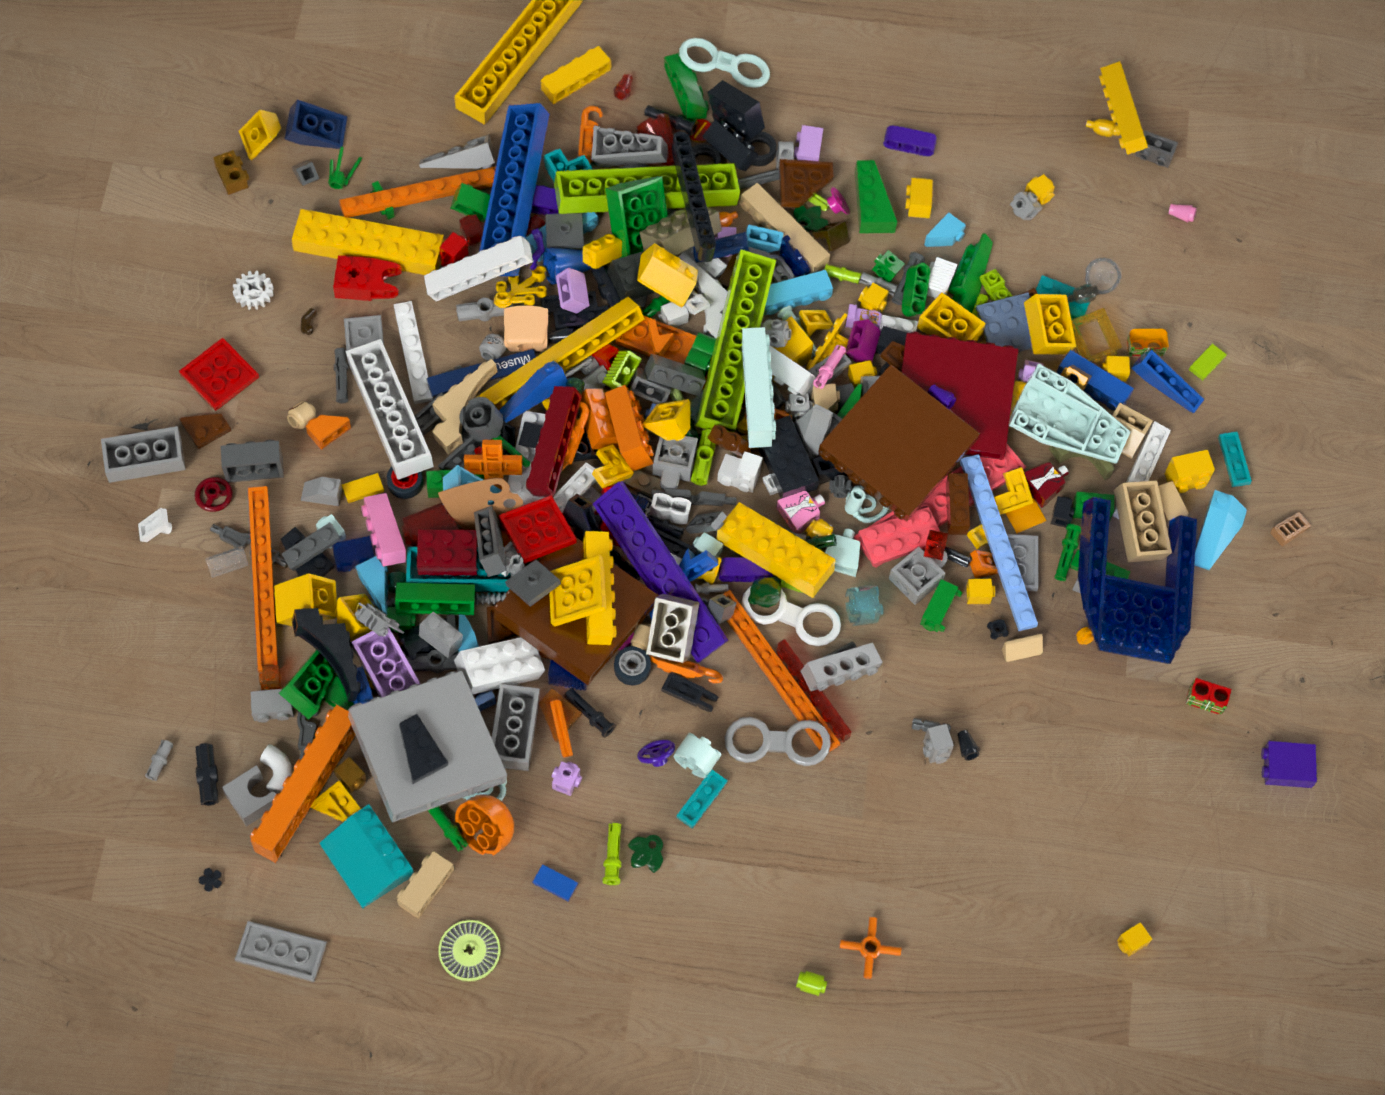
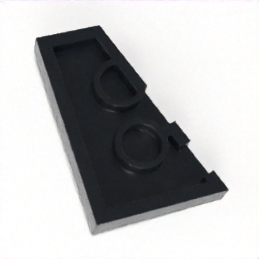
(319, 565)
(421, 749)

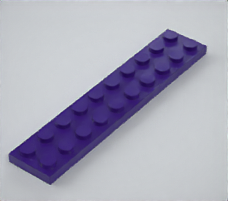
(655, 562)

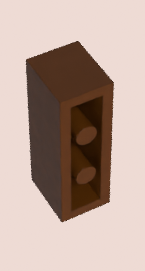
(957, 504)

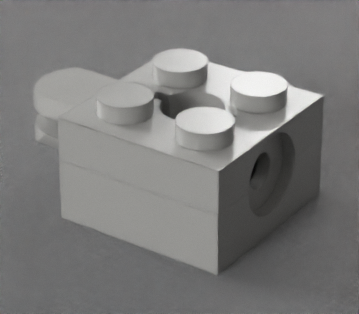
(674, 461)
(917, 575)

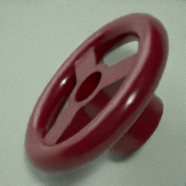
(210, 485)

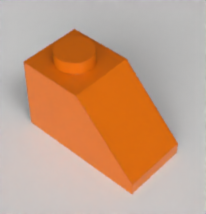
(327, 429)

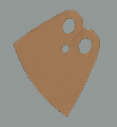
(468, 498)

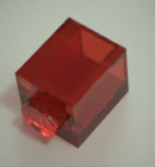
(471, 229)
(935, 544)

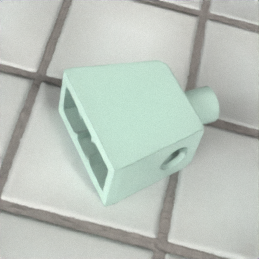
(845, 553)

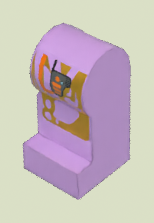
(858, 314)

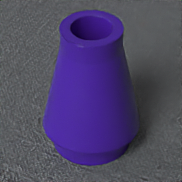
(943, 396)

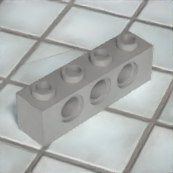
(815, 671)

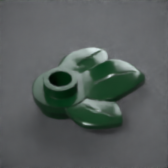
(810, 218)
(644, 855)

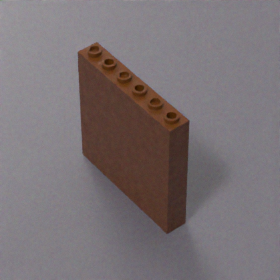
(898, 443)
(568, 642)

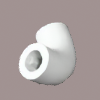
(280, 765)

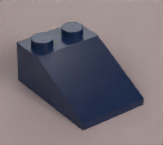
(315, 126)

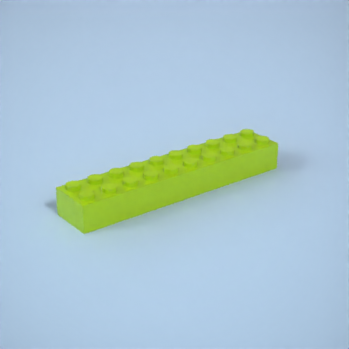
(585, 189)
(742, 309)

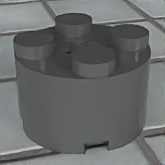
(481, 419)

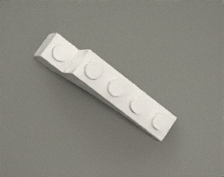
(713, 292)

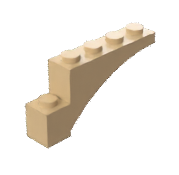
(449, 406)

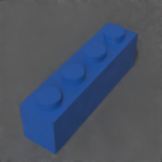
(1102, 384)

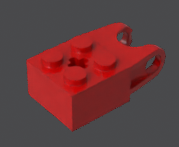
(364, 278)

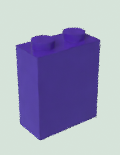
(1289, 764)

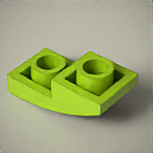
(995, 285)

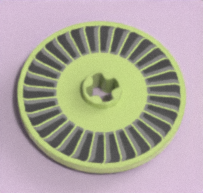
(461, 964)

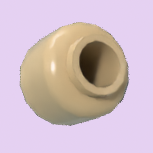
(301, 414)

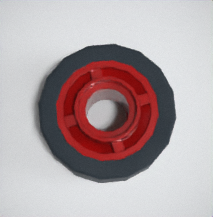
(406, 489)

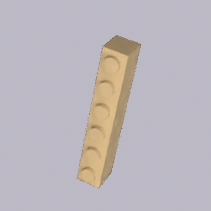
(774, 217)

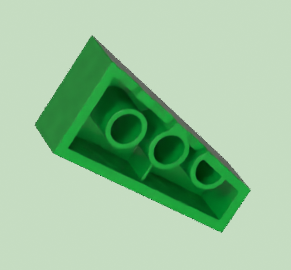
(873, 204)

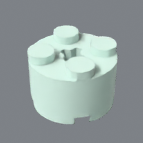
(697, 755)

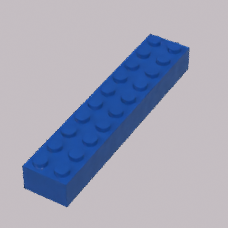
(515, 175)

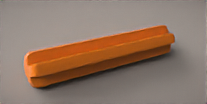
(561, 728)

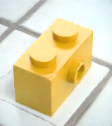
(920, 197)

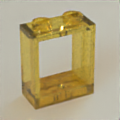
(1107, 330)

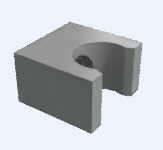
(247, 806)

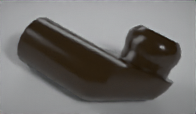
(306, 328)

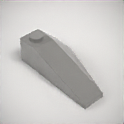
(474, 154)
(813, 429)

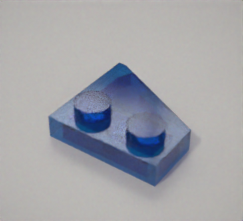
(793, 258)

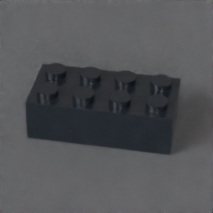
(789, 461)

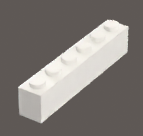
(478, 268)

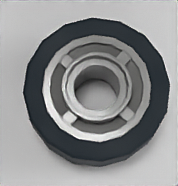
(628, 675)

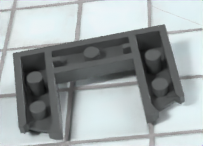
(428, 419)

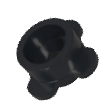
(1002, 629)

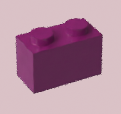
(862, 341)

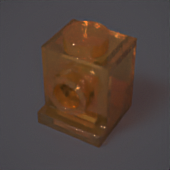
(270, 678)

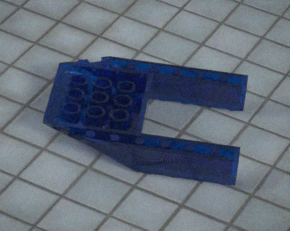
(1130, 614)

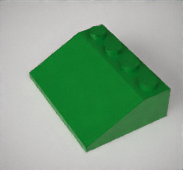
(633, 208)

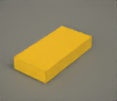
(362, 488)

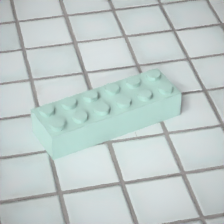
(758, 387)

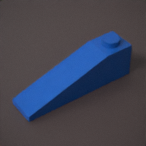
(1166, 380)
(534, 391)

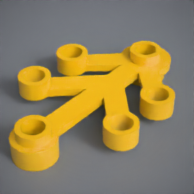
(505, 299)

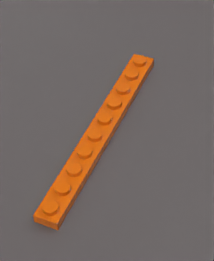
(415, 193)
(262, 577)
(777, 672)

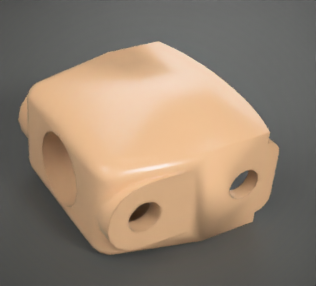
(525, 328)

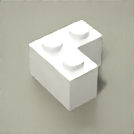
(740, 472)

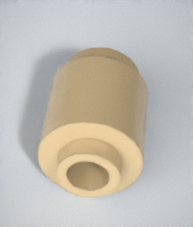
(641, 636)

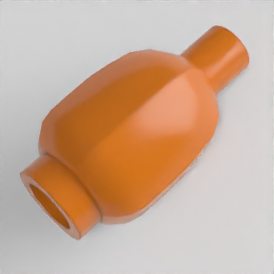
(727, 218)

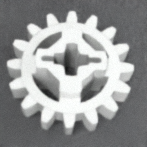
(253, 290)

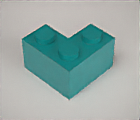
(557, 161)

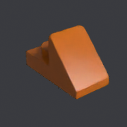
(659, 342)
(982, 564)

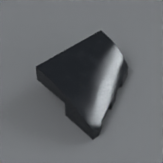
(413, 642)

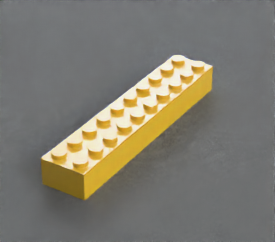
(513, 57)

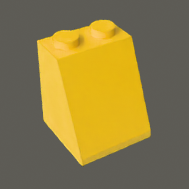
(798, 347)
(305, 593)

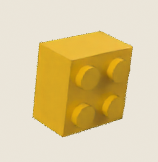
(1190, 471)

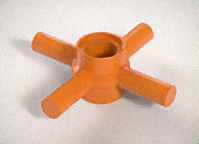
(869, 956)

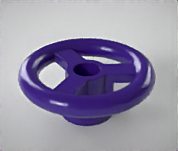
(657, 755)

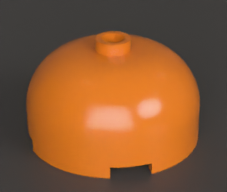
(487, 814)

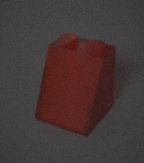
(428, 519)

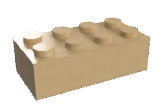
(1142, 521)

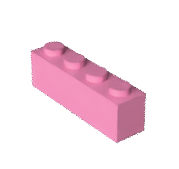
(384, 530)

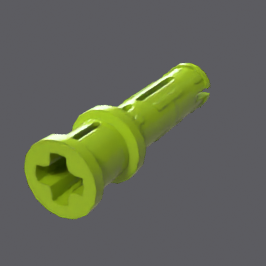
(612, 862)

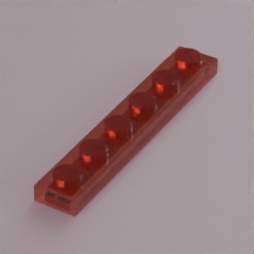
(817, 697)

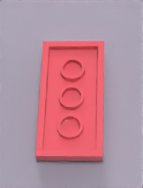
(897, 537)

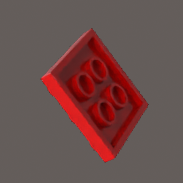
(219, 374)
(537, 529)

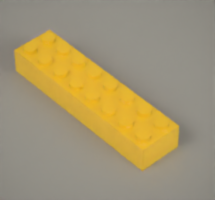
(339, 235)

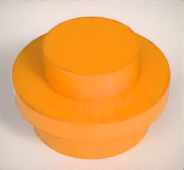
(1084, 636)

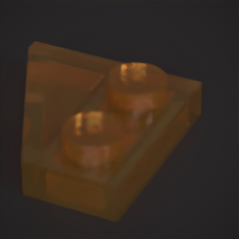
(570, 712)

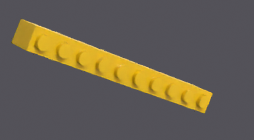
(571, 349)

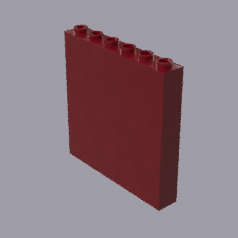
(977, 376)

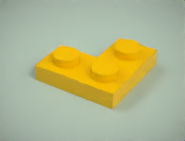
(614, 468)
(1018, 492)

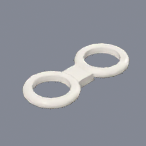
(794, 616)

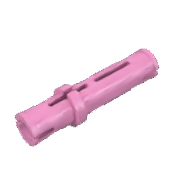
(826, 371)

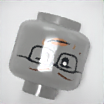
(492, 347)

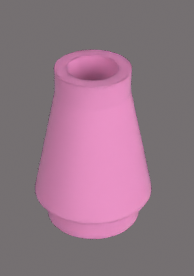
(1183, 212)

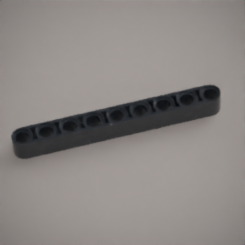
(693, 197)

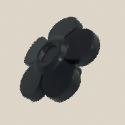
(211, 879)

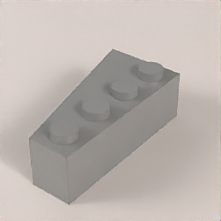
(626, 148)

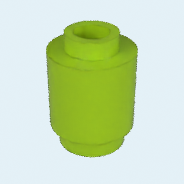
(811, 983)

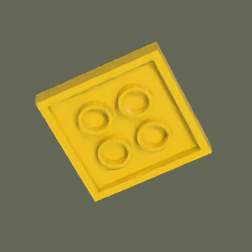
(580, 591)

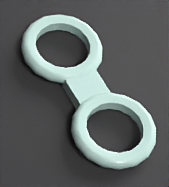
(724, 61)

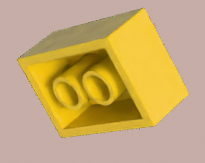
(950, 319)
(1049, 324)

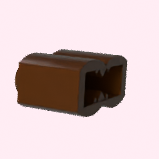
(729, 440)

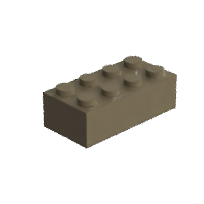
(674, 232)

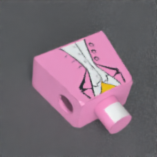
(800, 510)

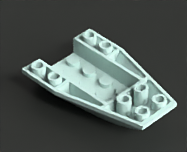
(1066, 417)

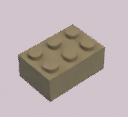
(672, 628)

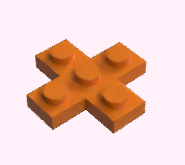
(493, 462)

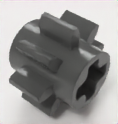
(840, 486)

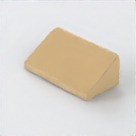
(1023, 647)

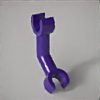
(538, 237)

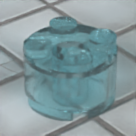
(863, 605)

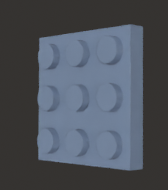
(1006, 322)

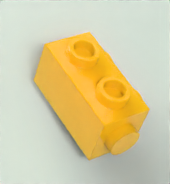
(602, 251)

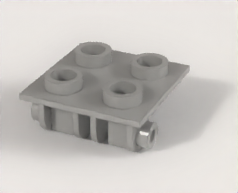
(376, 620)

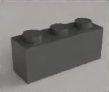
(675, 374)

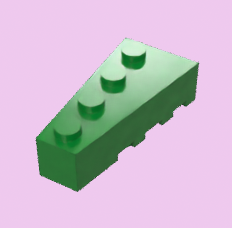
(309, 684)

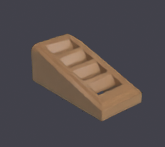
(1281, 538)

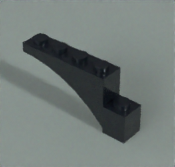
(580, 515)
(332, 643)

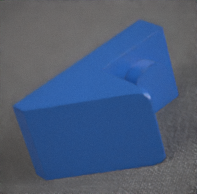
(695, 566)

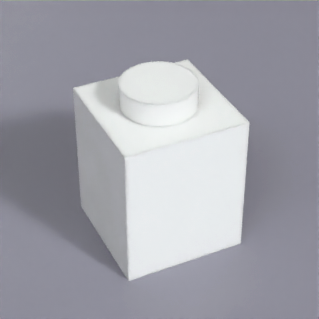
(673, 315)

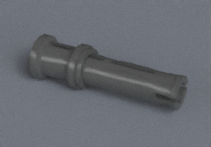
(898, 296)

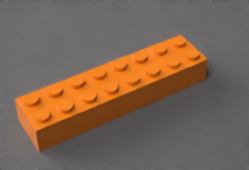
(304, 785)

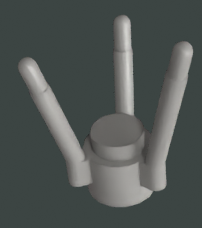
(586, 366)

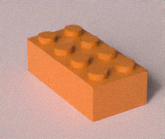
(629, 427)

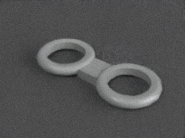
(777, 741)

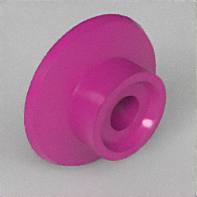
(837, 202)

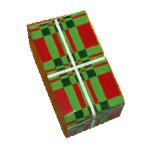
(1149, 335)

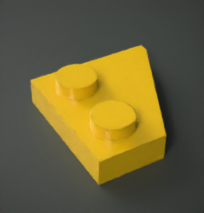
(336, 803)

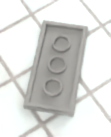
(280, 951)

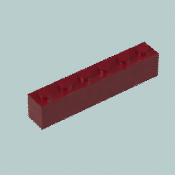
(553, 441)

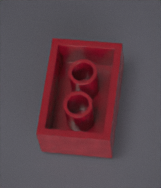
(447, 552)

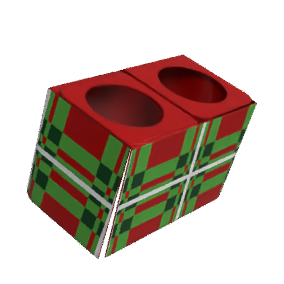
(1202, 702)

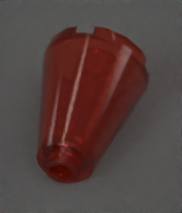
(662, 128)

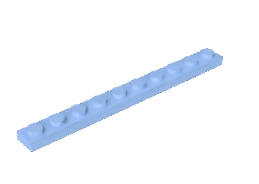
(999, 543)

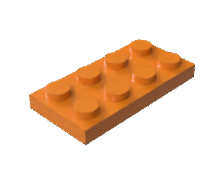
(638, 340)

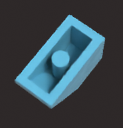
(945, 232)
(763, 238)

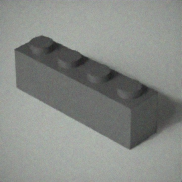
(490, 541)

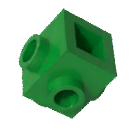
(887, 266)

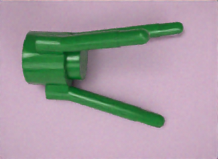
(337, 179)

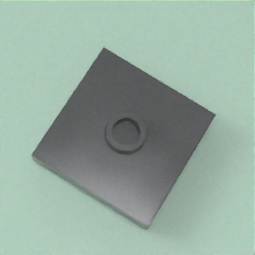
(564, 231)
(533, 583)

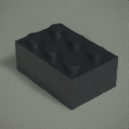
(736, 109)

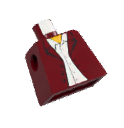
(1045, 482)

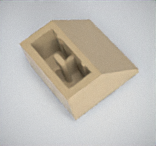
(1136, 424)

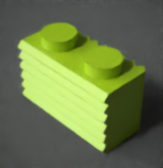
(622, 369)

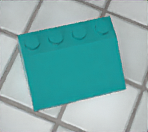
(366, 856)

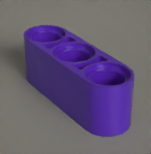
(910, 140)
(740, 570)

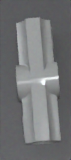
(473, 310)

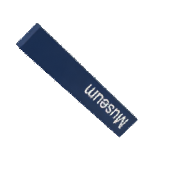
(505, 366)

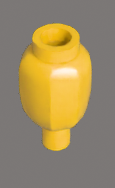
(1102, 127)

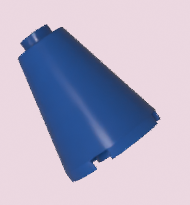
(559, 259)

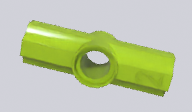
(702, 466)

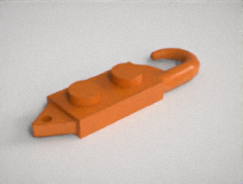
(586, 132)
(576, 435)
(687, 669)

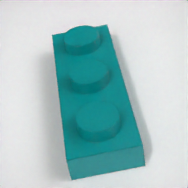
(1234, 459)
(701, 799)

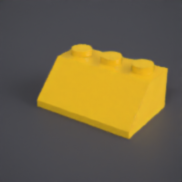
(667, 274)

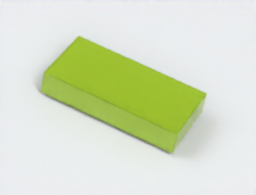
(1207, 362)

